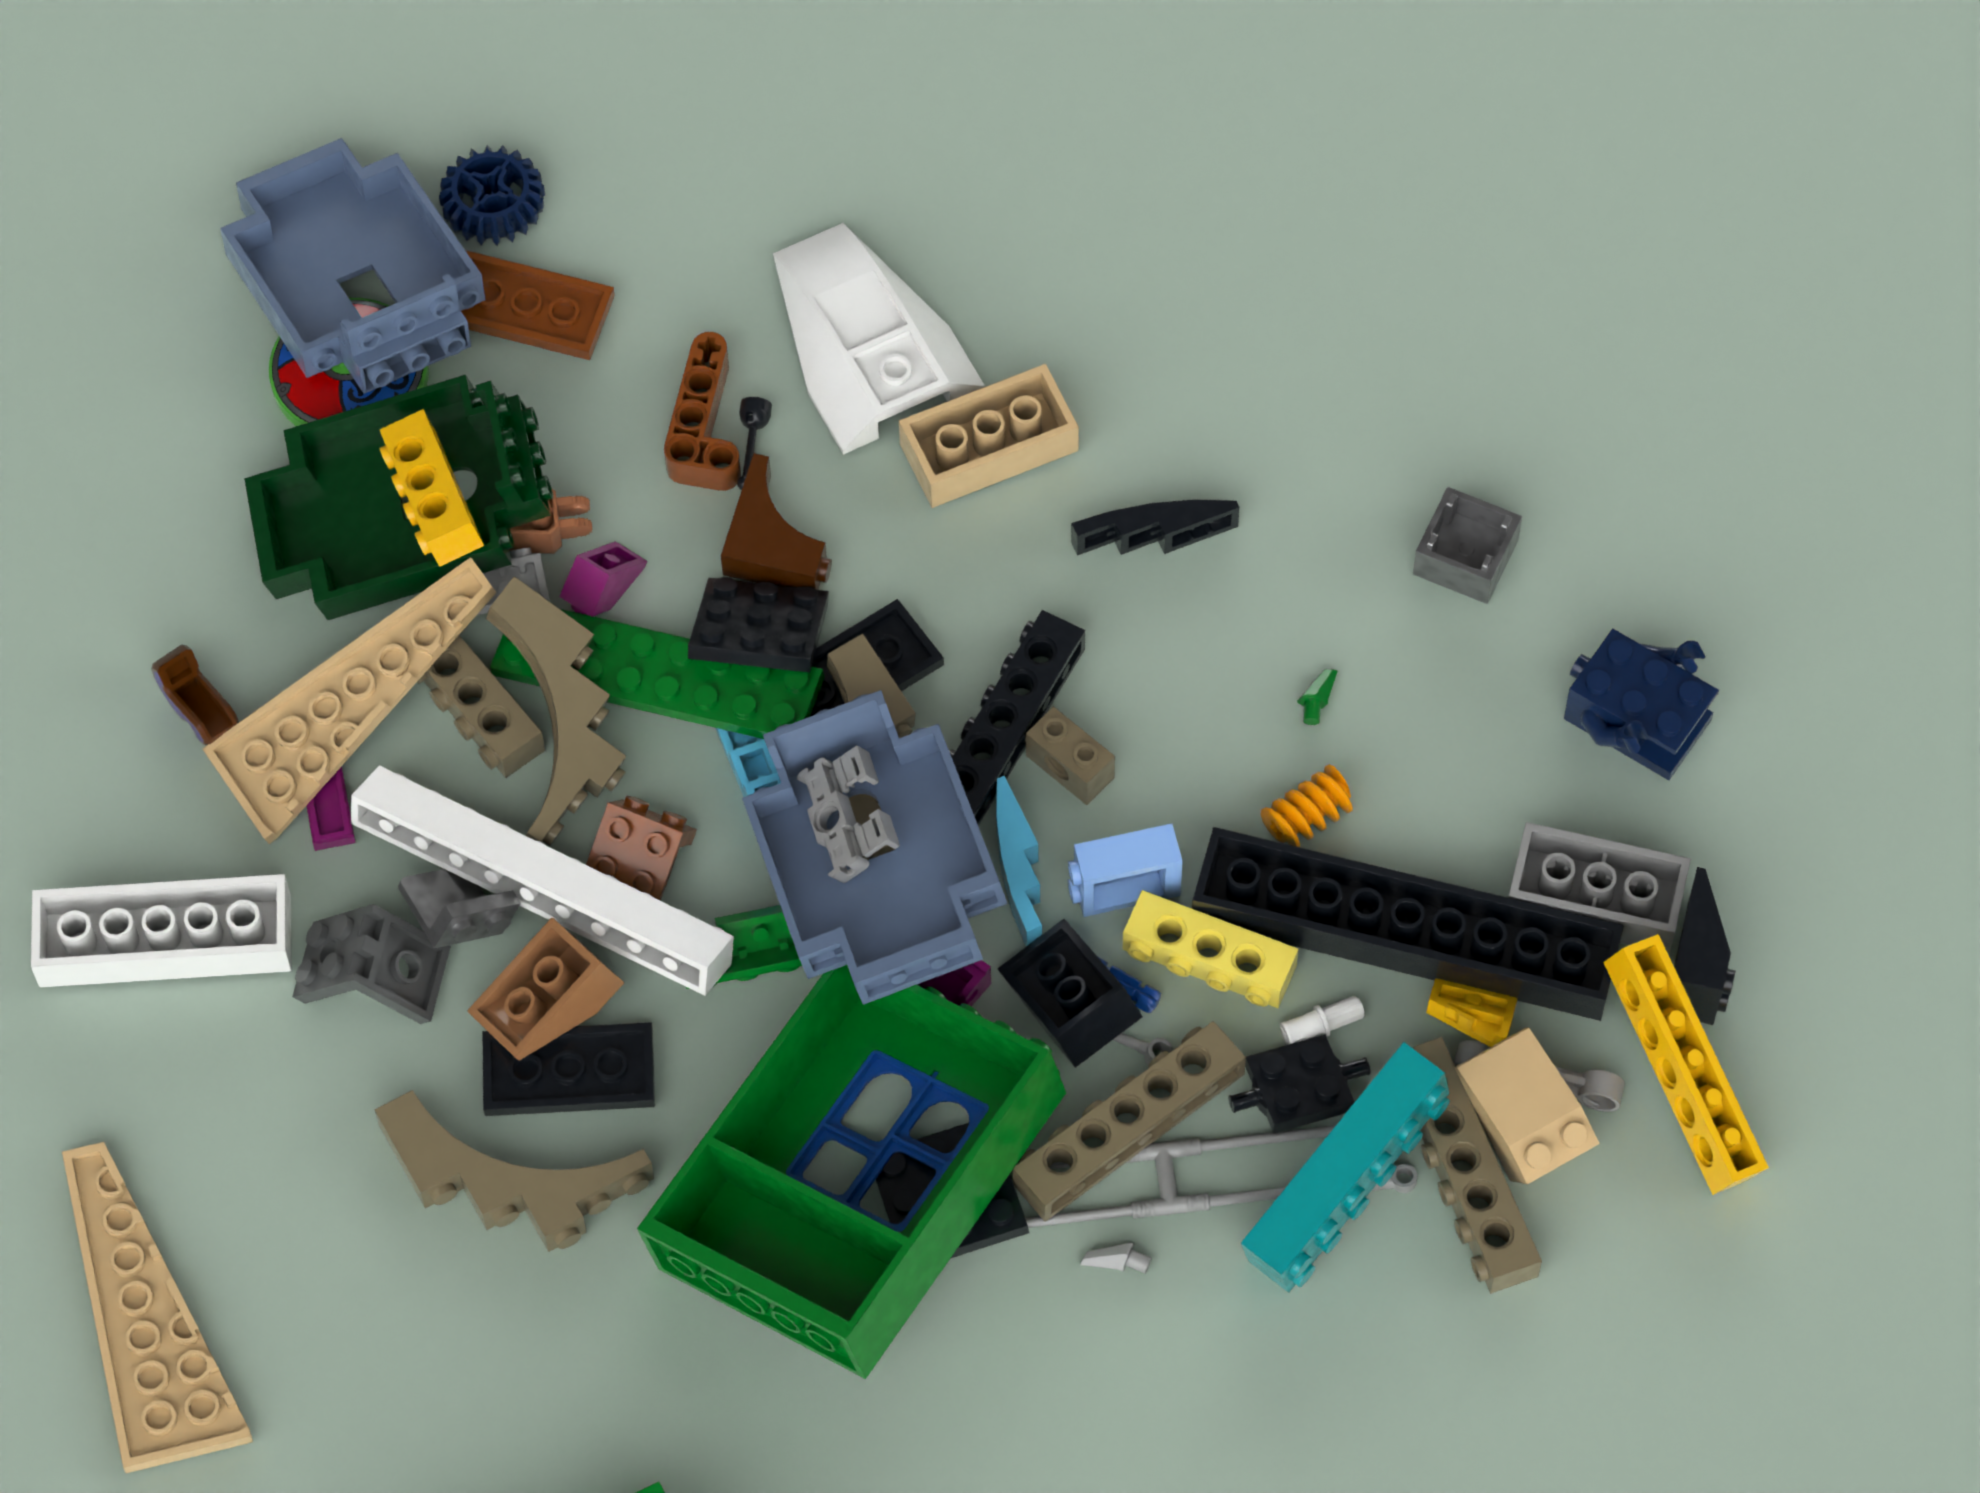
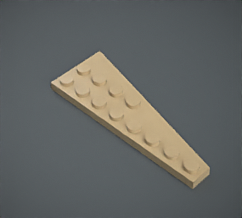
(309, 730)
(155, 1362)

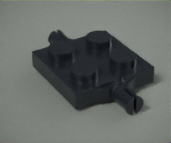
(1299, 1084)

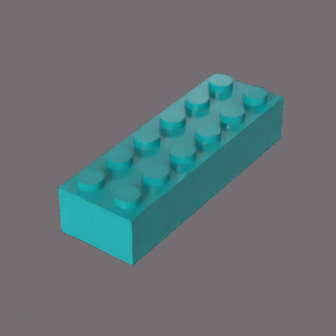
(1347, 1168)

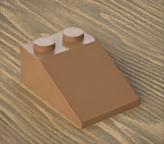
(544, 992)

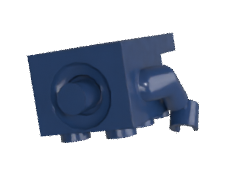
(1641, 700)

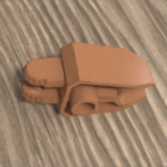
(547, 533)

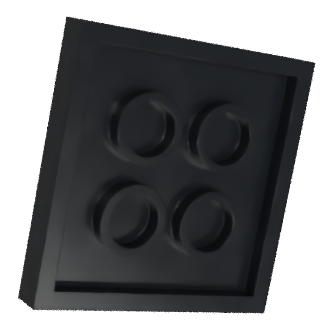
(758, 624)
(906, 1179)

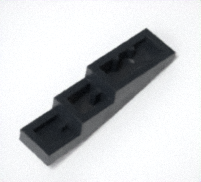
(1169, 523)

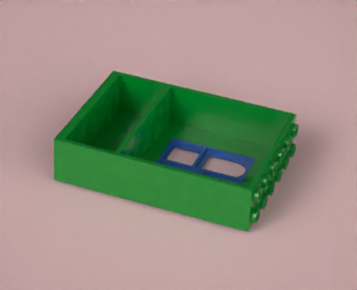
(814, 1260)

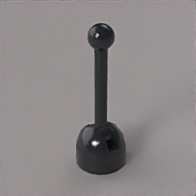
(754, 415)

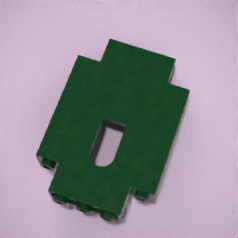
(342, 526)

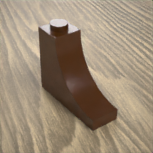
(764, 545)

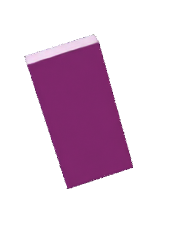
(331, 815)

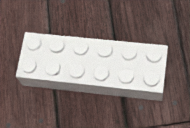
(161, 930)

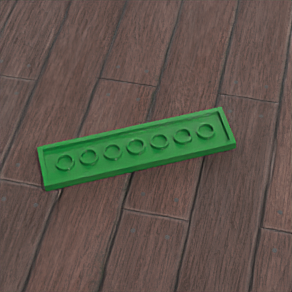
(654, 675)

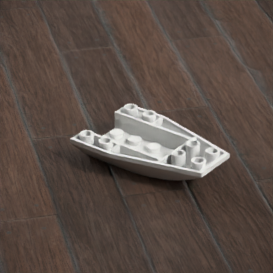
(865, 337)

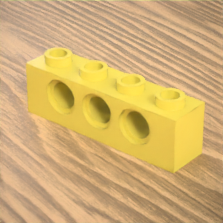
(1196, 931)

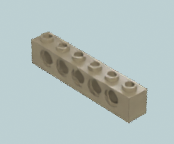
(1053, 1191)
(1497, 1266)

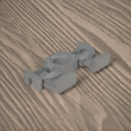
(847, 839)

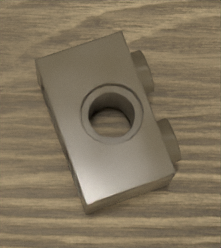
(1070, 755)

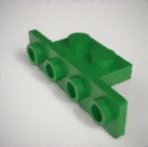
(759, 944)

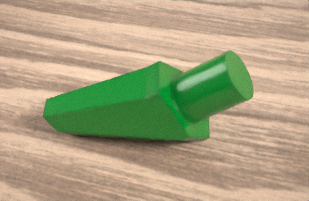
(1317, 696)

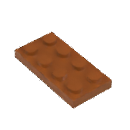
(539, 307)

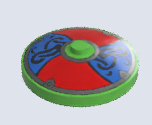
(331, 390)

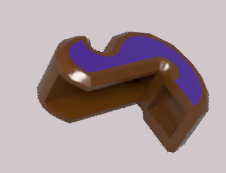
(193, 695)

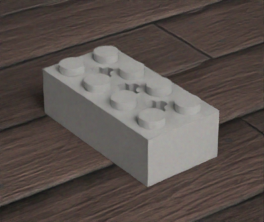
(1613, 867)

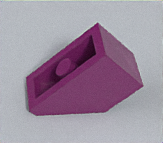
(601, 578)

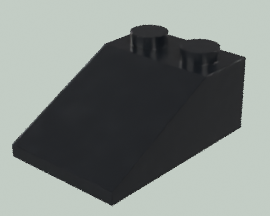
(1704, 953)
(1070, 992)

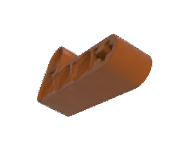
(702, 409)

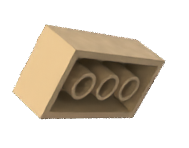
(988, 435)

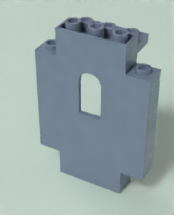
(332, 221)
(911, 905)

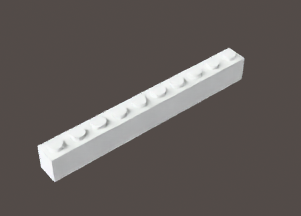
(542, 880)

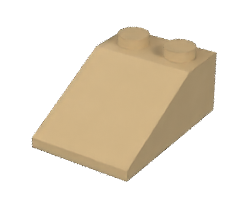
(1526, 1107)

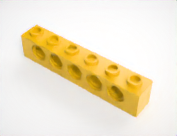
(1685, 1064)

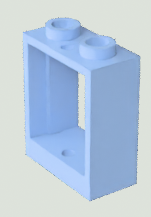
(1115, 869)

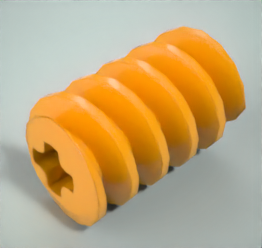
(1308, 806)

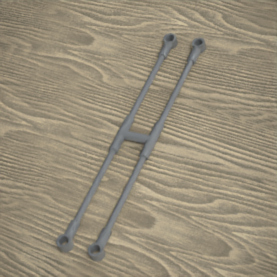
(1171, 1203)

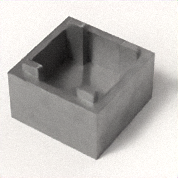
(1467, 545)

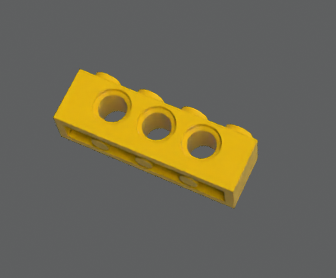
(430, 487)

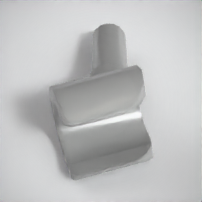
(1144, 1047)

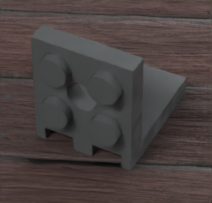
(363, 954)

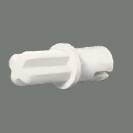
(1322, 1020)

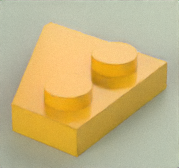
(1472, 1010)

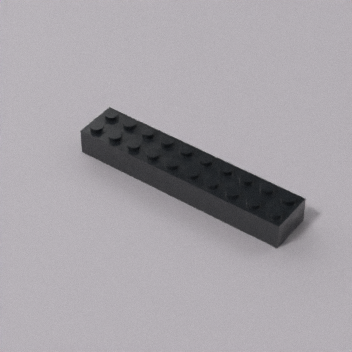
(1408, 922)

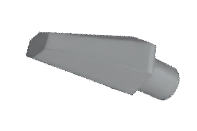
(1117, 1258)

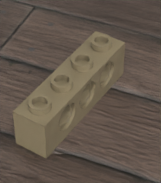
(504, 749)

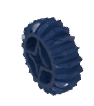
(495, 207)

